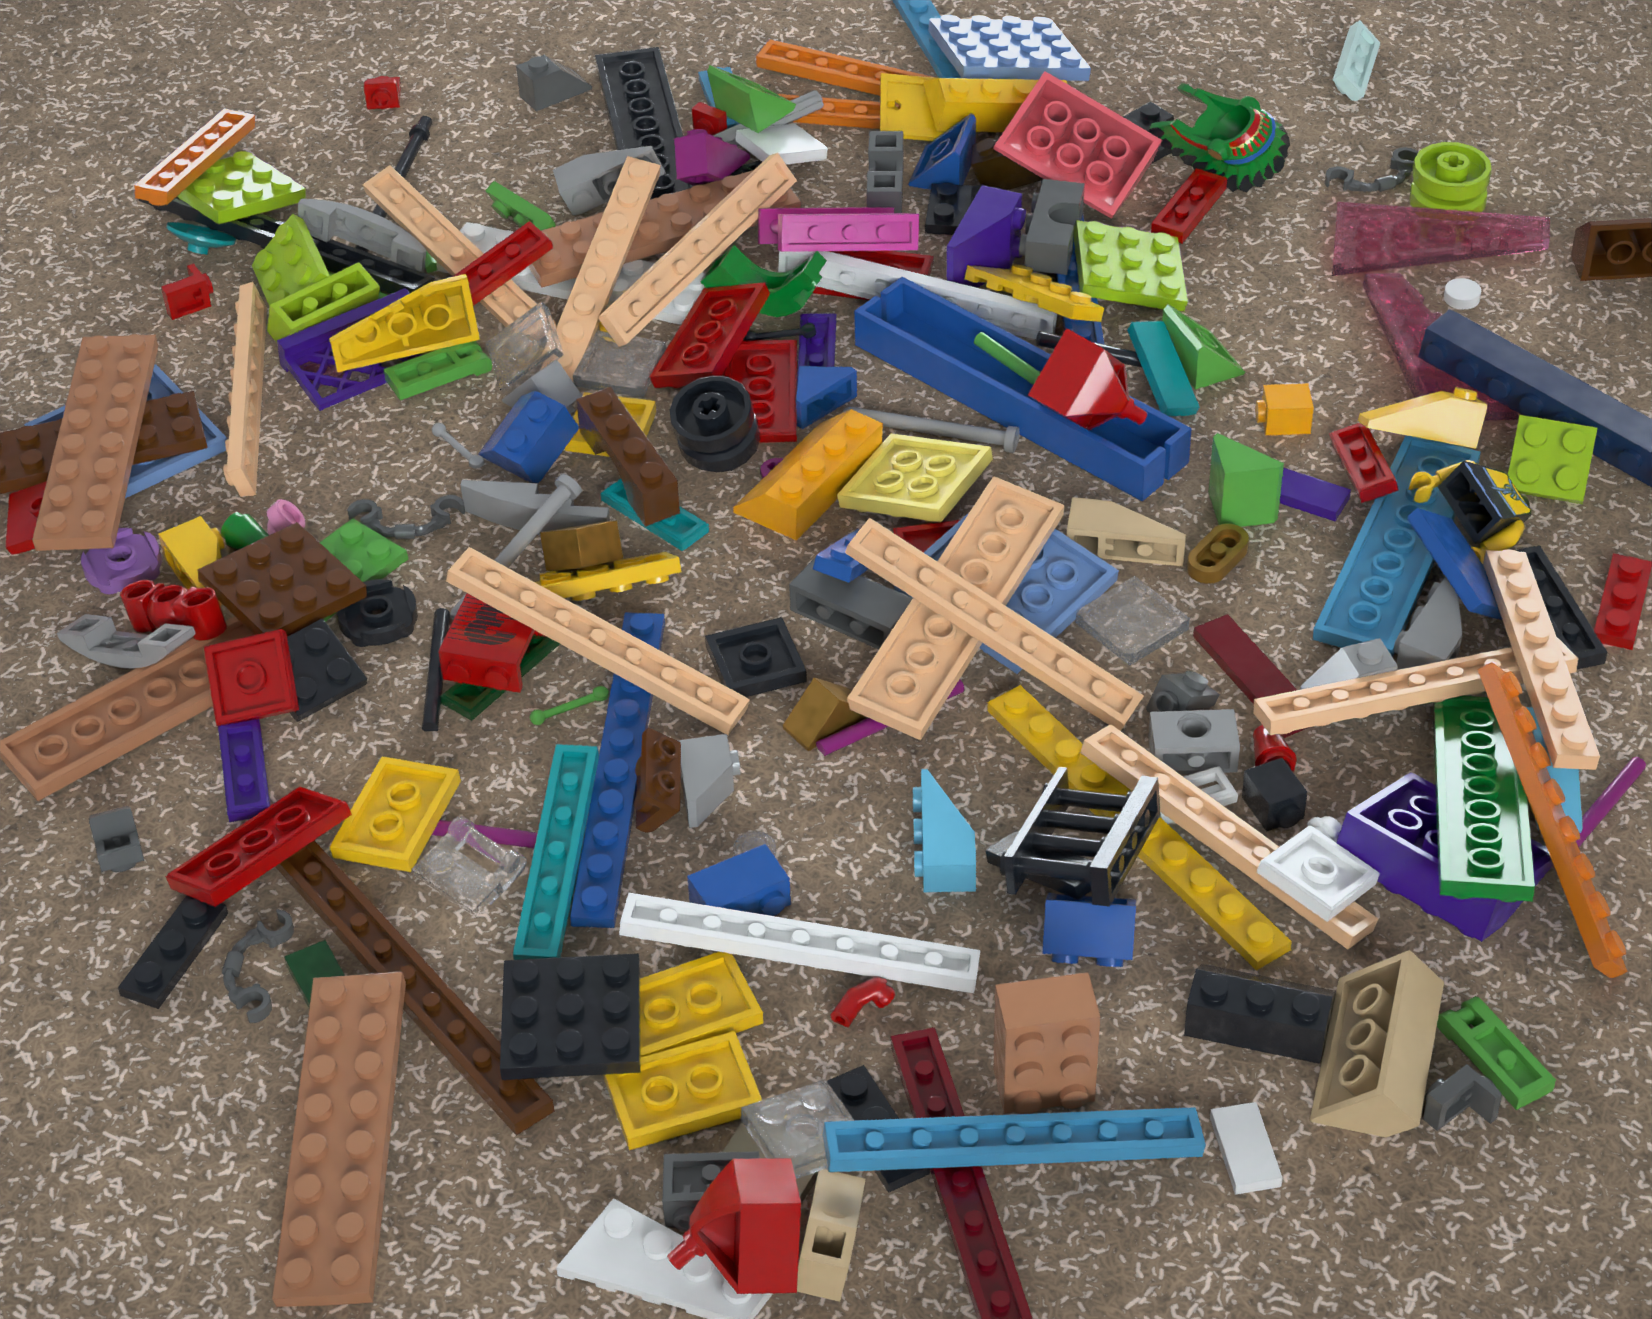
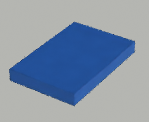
(1456, 561)

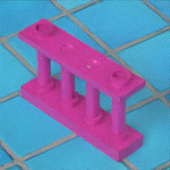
(838, 229)

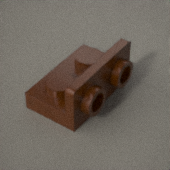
(657, 780)

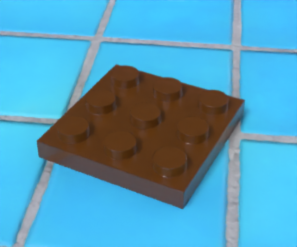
(282, 582)

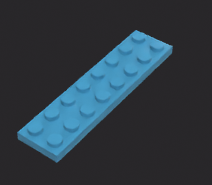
(1388, 558)

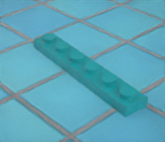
(556, 853)

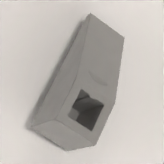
(592, 177)
(1433, 631)

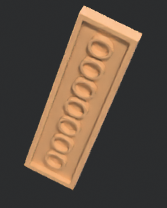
(926, 651)

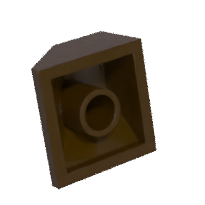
(998, 170)

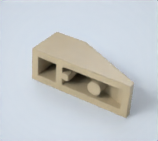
(1123, 534)

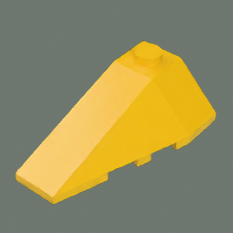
(418, 323)

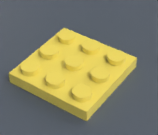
(915, 477)

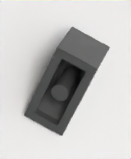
(548, 82)

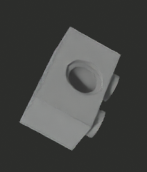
(1195, 740)

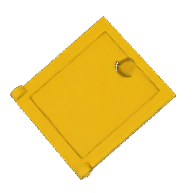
(914, 113)

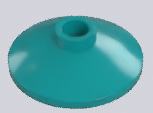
(199, 237)

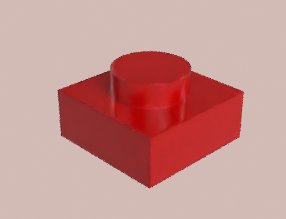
(708, 118)

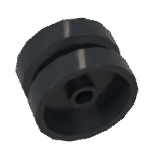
(715, 424)

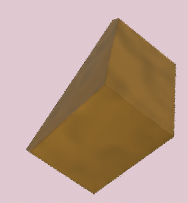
(581, 546)
(820, 713)

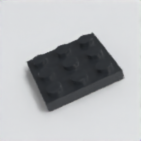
(571, 1017)

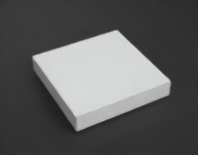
(788, 140)
(1318, 873)

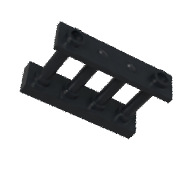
(1112, 853)

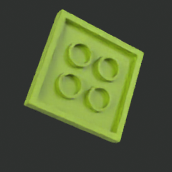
(241, 188)
(1129, 265)

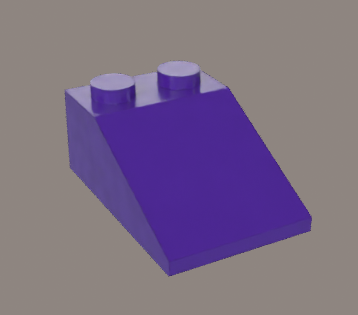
(987, 234)

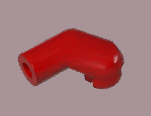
(858, 996)

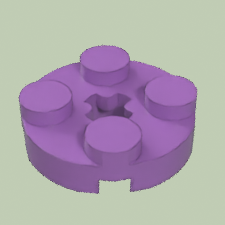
(140, 563)

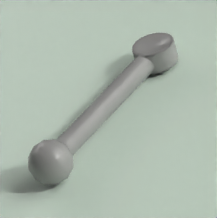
(475, 461)

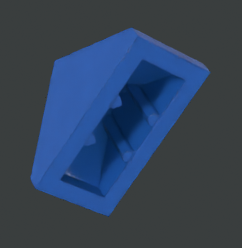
(823, 391)

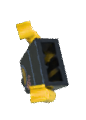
(1482, 501)

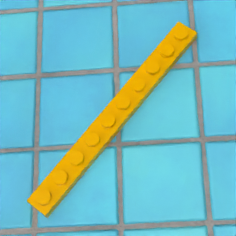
(1164, 850)

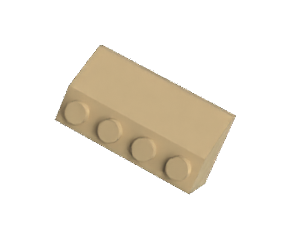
(1379, 1047)

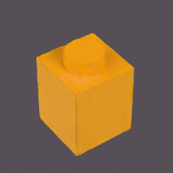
(1285, 409)

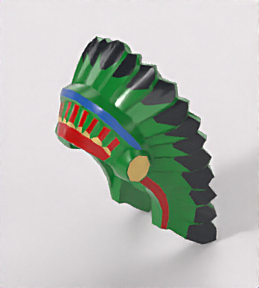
(1227, 139)

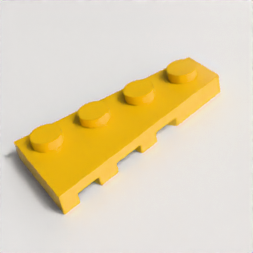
(1037, 289)
(652, 568)

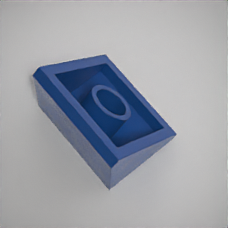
(947, 156)

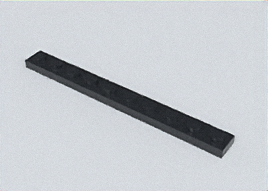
(335, 255)

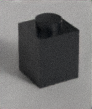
(1274, 795)

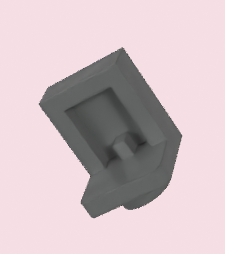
(1182, 693)
(116, 839)
(1458, 1092)

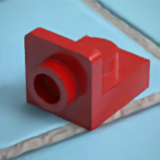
(382, 92)
(187, 294)

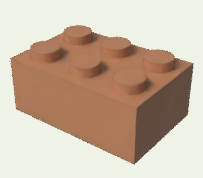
(1046, 1043)

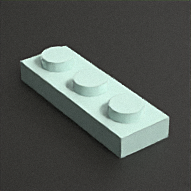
(1356, 61)

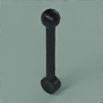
(807, 330)

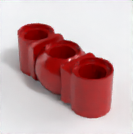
(155, 604)

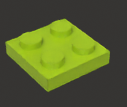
(1552, 458)

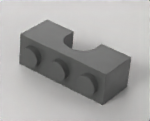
(885, 170)
(1051, 225)

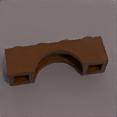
(645, 476)

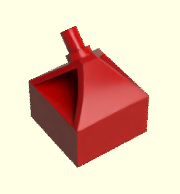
(1085, 384)
(748, 1226)

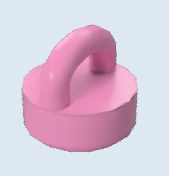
(282, 515)

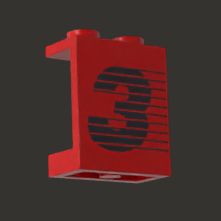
(485, 647)

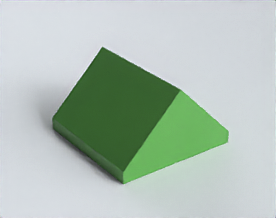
(747, 100)
(1199, 350)
(1243, 484)

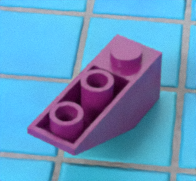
(706, 158)

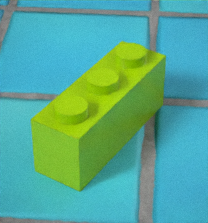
(322, 301)

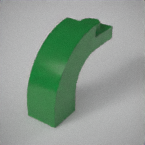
(787, 289)

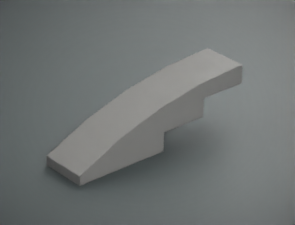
(516, 502)

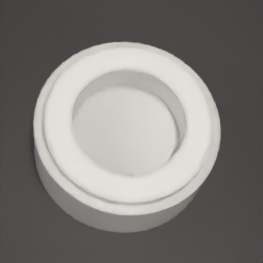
(1462, 293)

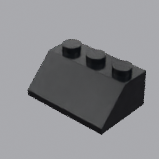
(1259, 1013)

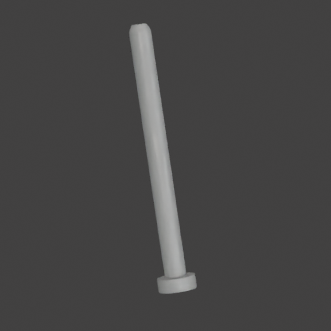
(1007, 438)
(566, 488)

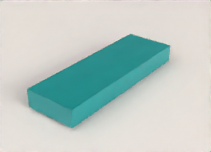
(1163, 368)
(678, 530)

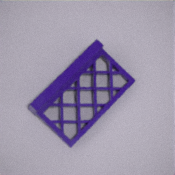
(314, 346)

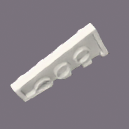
(630, 1255)

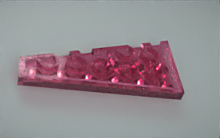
(1400, 236)
(1404, 325)

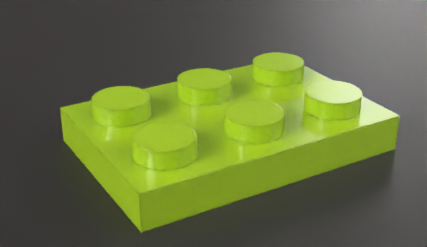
(289, 261)

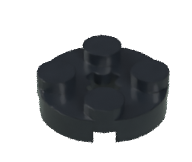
(396, 618)

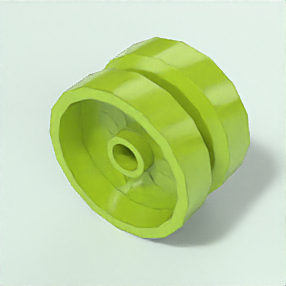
(1450, 177)

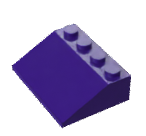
(1399, 840)

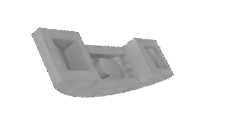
(362, 228)
(100, 641)

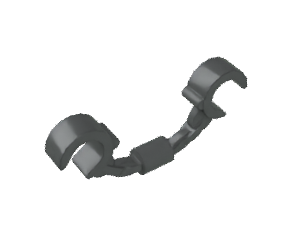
(1381, 184)
(406, 531)
(234, 962)

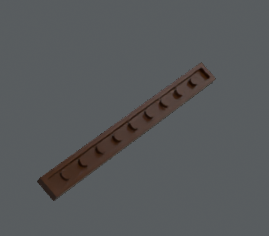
(427, 997)

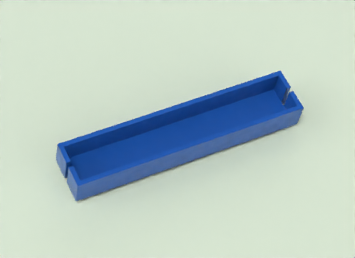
(937, 346)

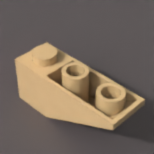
(830, 1234)

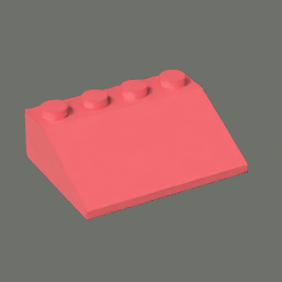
(1079, 141)

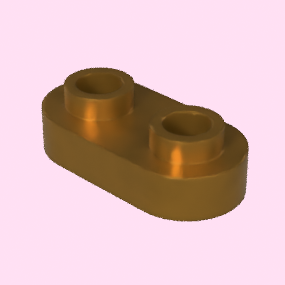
(1212, 559)

